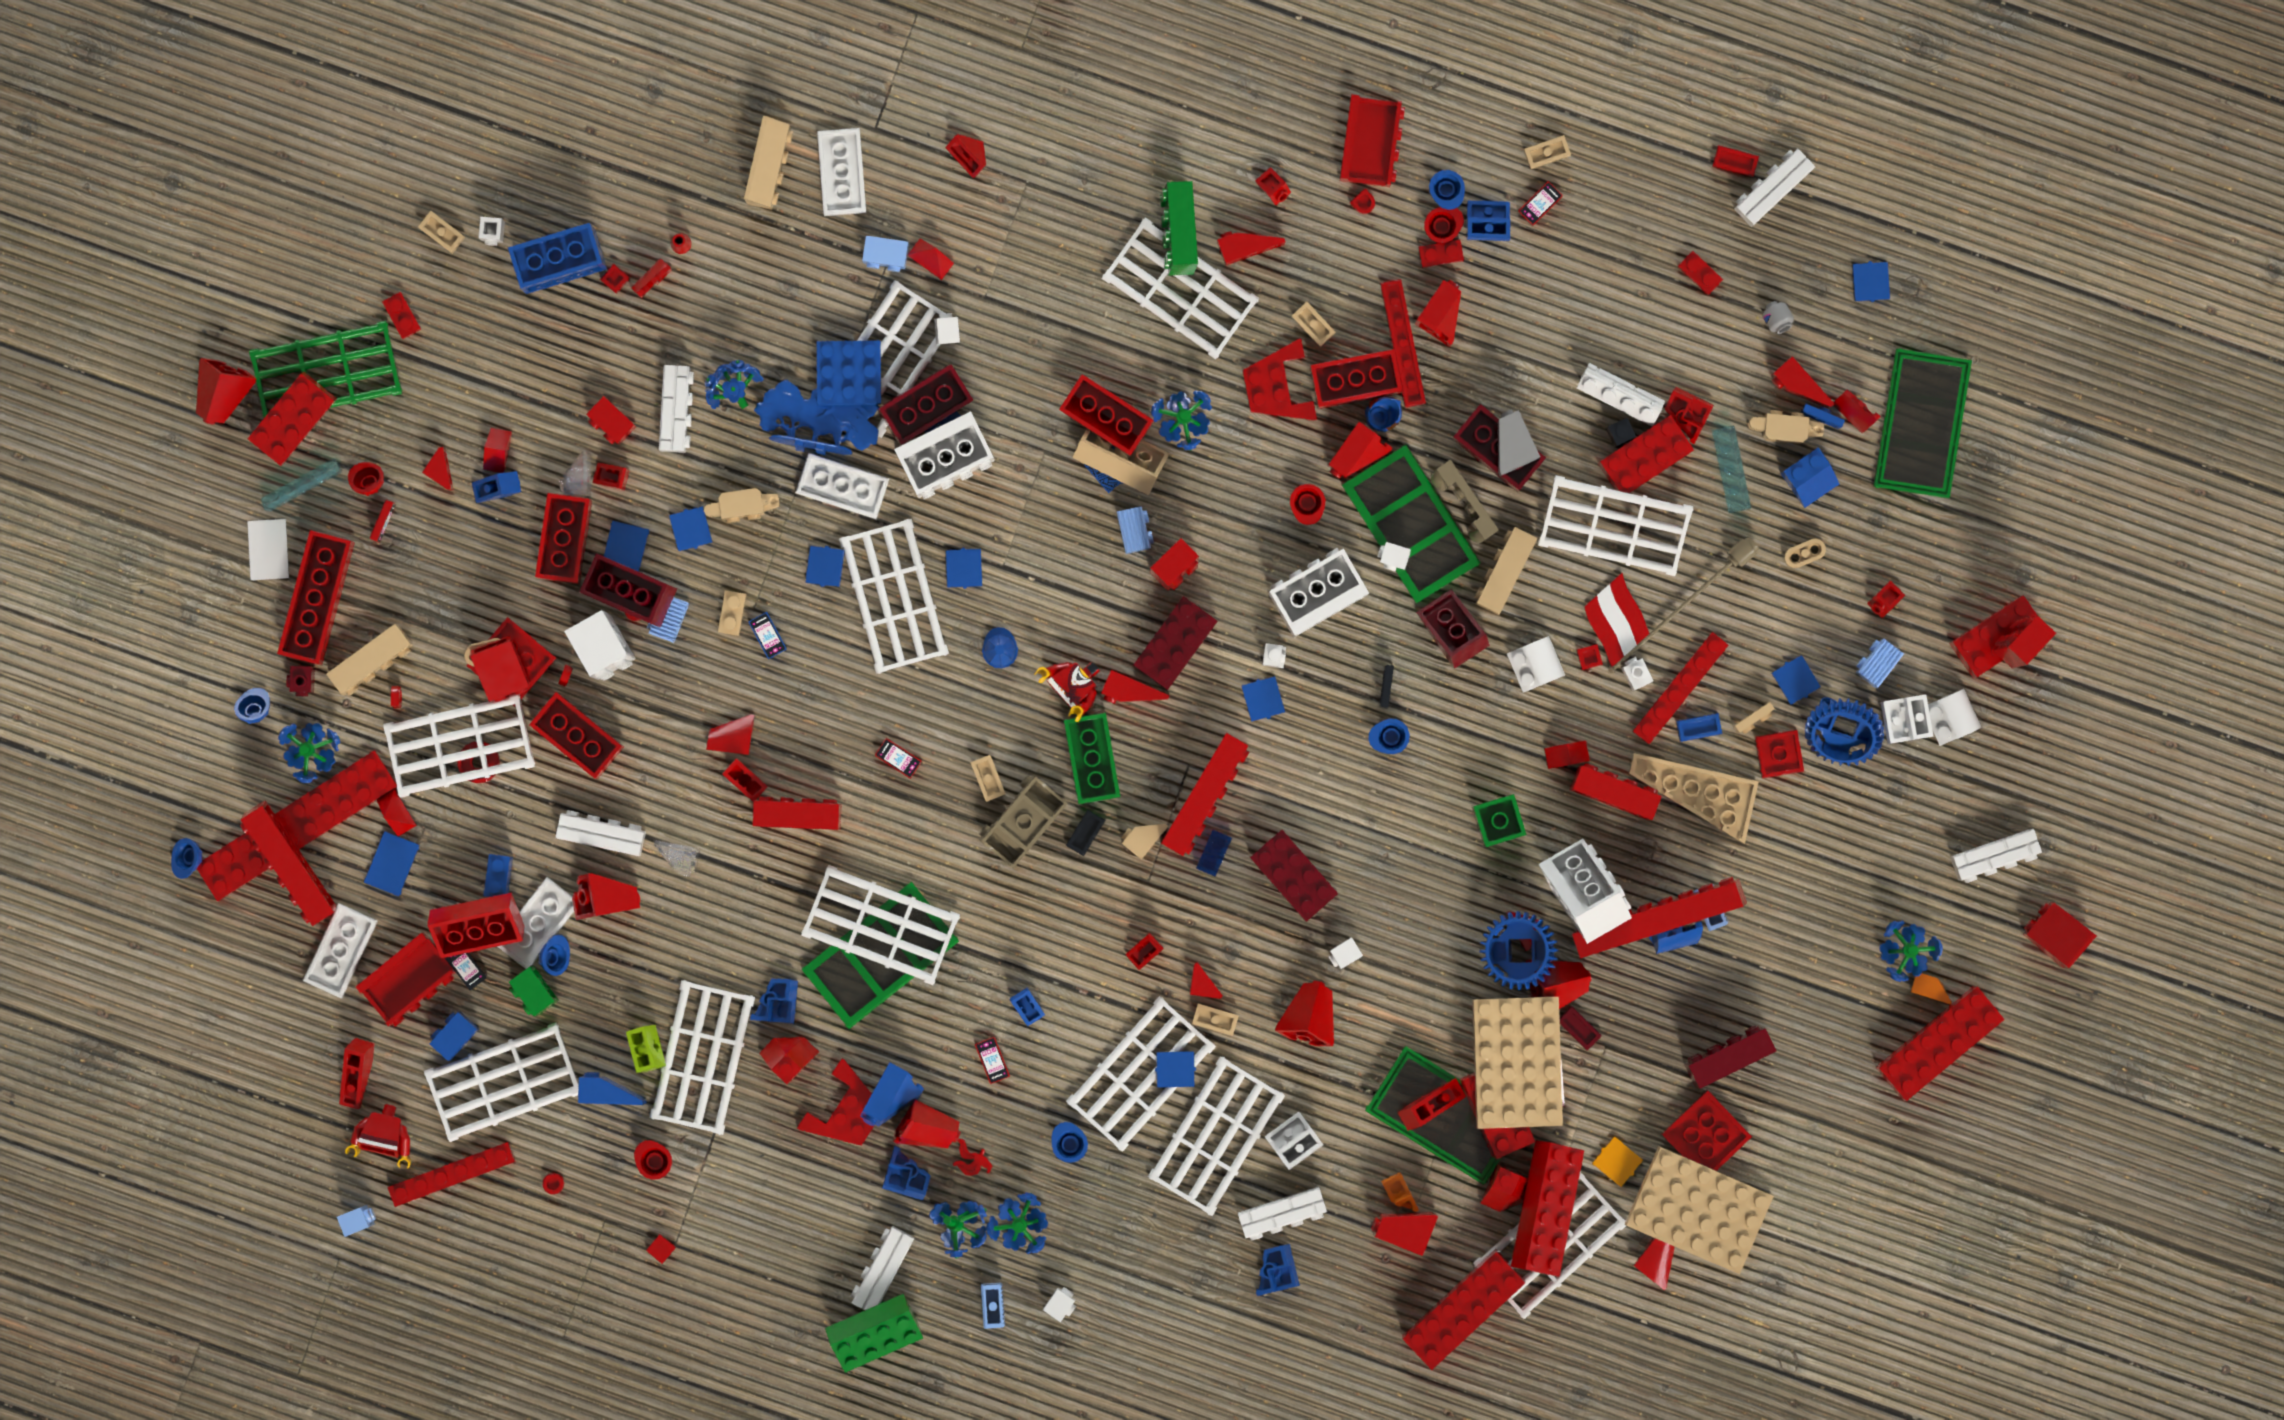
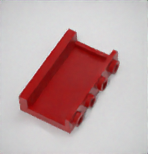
(1371, 141)
(406, 980)

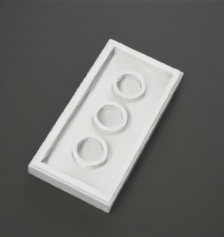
(841, 172)
(842, 486)
(543, 918)
(340, 950)

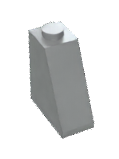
(1514, 443)

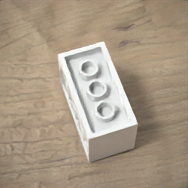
(941, 441)
(1332, 596)
(600, 645)
(1586, 890)

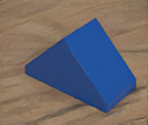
(1027, 1006)

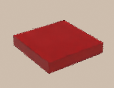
(1779, 753)

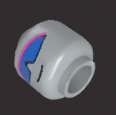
(1778, 317)

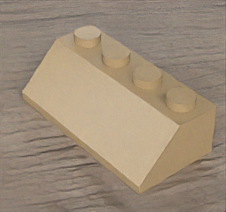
(767, 163)
(1137, 470)

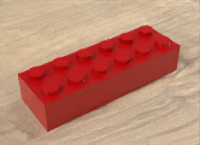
(316, 597)
(1204, 795)
(288, 863)
(1940, 1043)
(1547, 1208)
(1463, 1309)

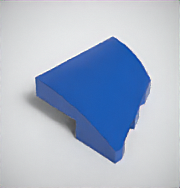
(1677, 938)
(778, 1002)
(905, 1176)
(1277, 1270)

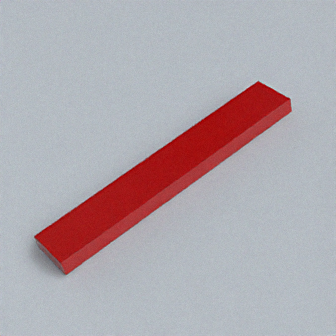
(1403, 343)

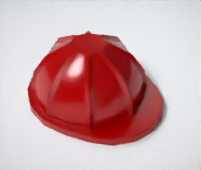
(1443, 224)
(366, 478)
(1307, 503)
(652, 1159)

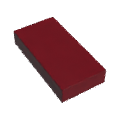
(1579, 1028)

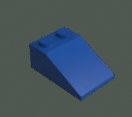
(602, 1090)

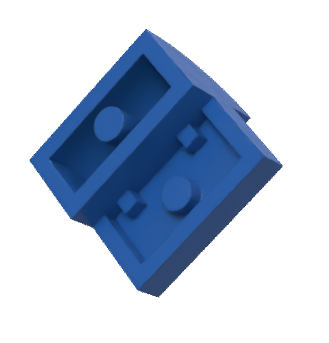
(1488, 220)

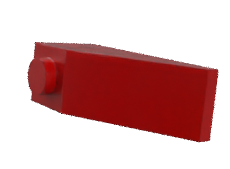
(1242, 245)
(1797, 381)
(1125, 689)
(355, 1072)
(1431, 1105)

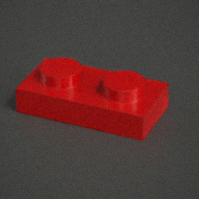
(1441, 254)
(1700, 273)
(401, 315)

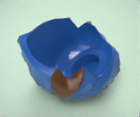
(1383, 413)

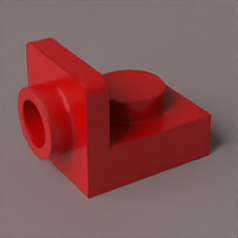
(1273, 186)
(1886, 599)

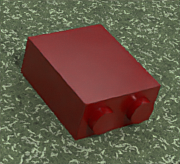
(499, 669)

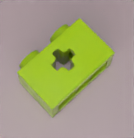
(645, 1048)

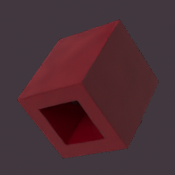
(301, 680)

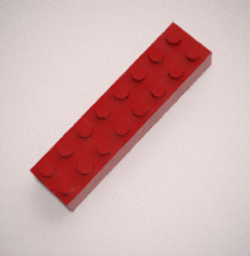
(1668, 915)

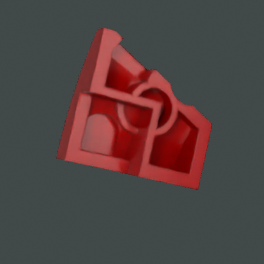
(651, 277)
(1855, 411)
(1688, 412)
(732, 736)
(1656, 1262)

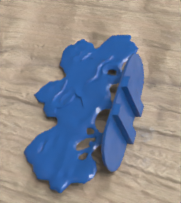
(787, 401)

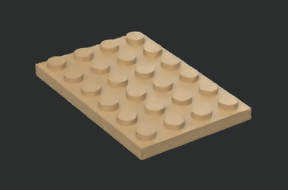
(1517, 1062)
(1699, 1210)

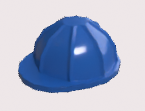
(1447, 189)
(999, 648)
(252, 705)
(1389, 736)
(185, 858)
(555, 955)
(1069, 1142)

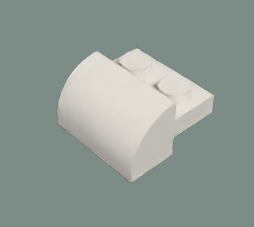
(1536, 664)
(1953, 717)
(1906, 719)
(1294, 1140)

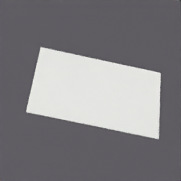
(268, 549)

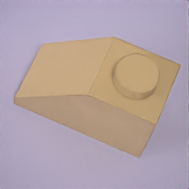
(1142, 838)

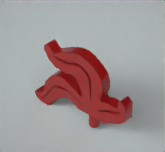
(979, 1160)

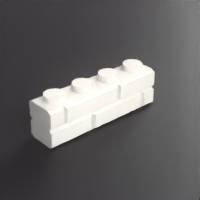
(1774, 187)
(1620, 394)
(675, 409)
(600, 834)
(1995, 855)
(1282, 1212)
(883, 1269)

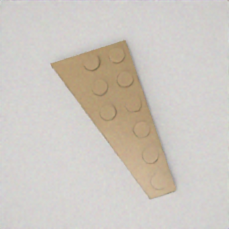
(1711, 795)

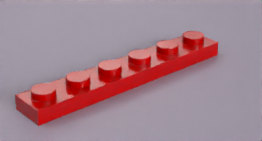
(1680, 688)
(451, 1174)

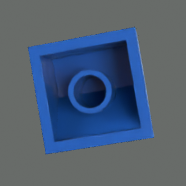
(1810, 477)

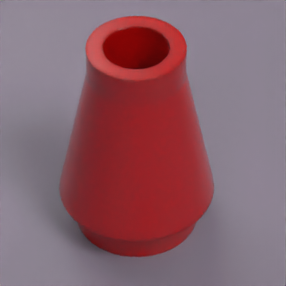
(682, 248)

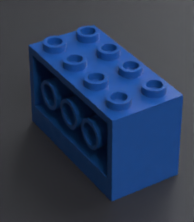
(557, 258)

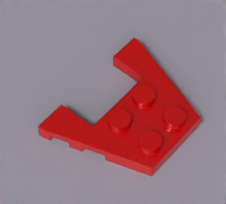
(1268, 385)
(845, 1121)

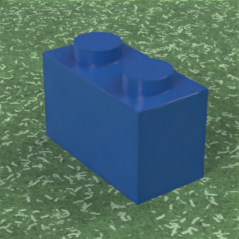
(498, 875)
(453, 1035)

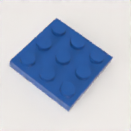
(848, 373)

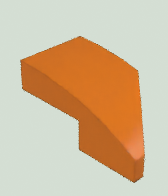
(1931, 988)
(1399, 1192)

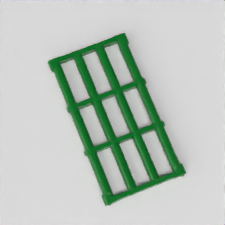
(344, 357)

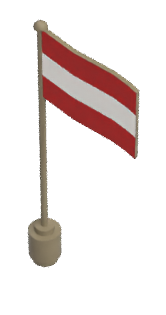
(1620, 621)

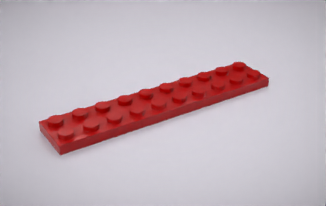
(303, 820)

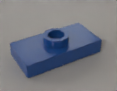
(1822, 415)

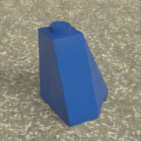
(891, 1095)

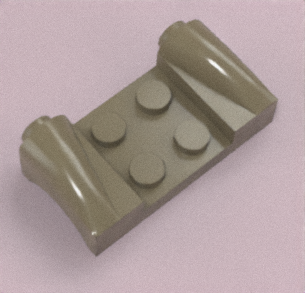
(1448, 476)
(1023, 821)

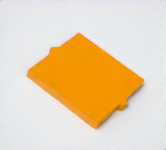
(1617, 1161)

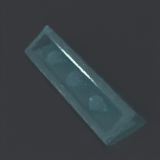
(1731, 469)
(301, 485)

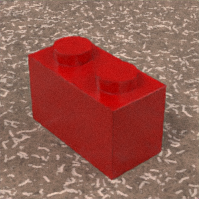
(610, 420)

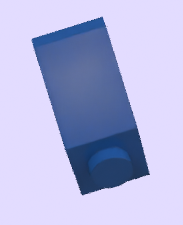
(496, 487)

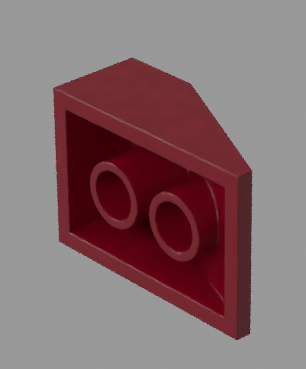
(1453, 628)

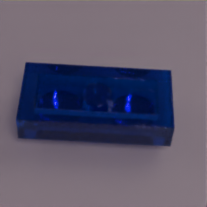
(1214, 853)

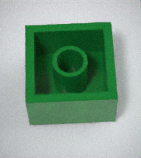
(1499, 820)
(533, 991)

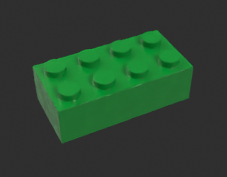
(1179, 227)
(1092, 758)
(874, 1333)

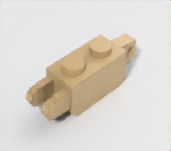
(1786, 428)
(741, 504)

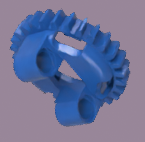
(1838, 745)
(1500, 950)

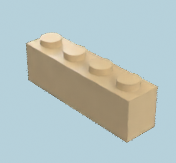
(1506, 570)
(369, 660)

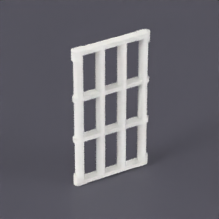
(1190, 308)
(907, 346)
(1630, 539)
(888, 617)
(441, 760)
(895, 941)
(708, 1078)
(1119, 1082)
(488, 1098)
(1215, 1158)
(1573, 1237)

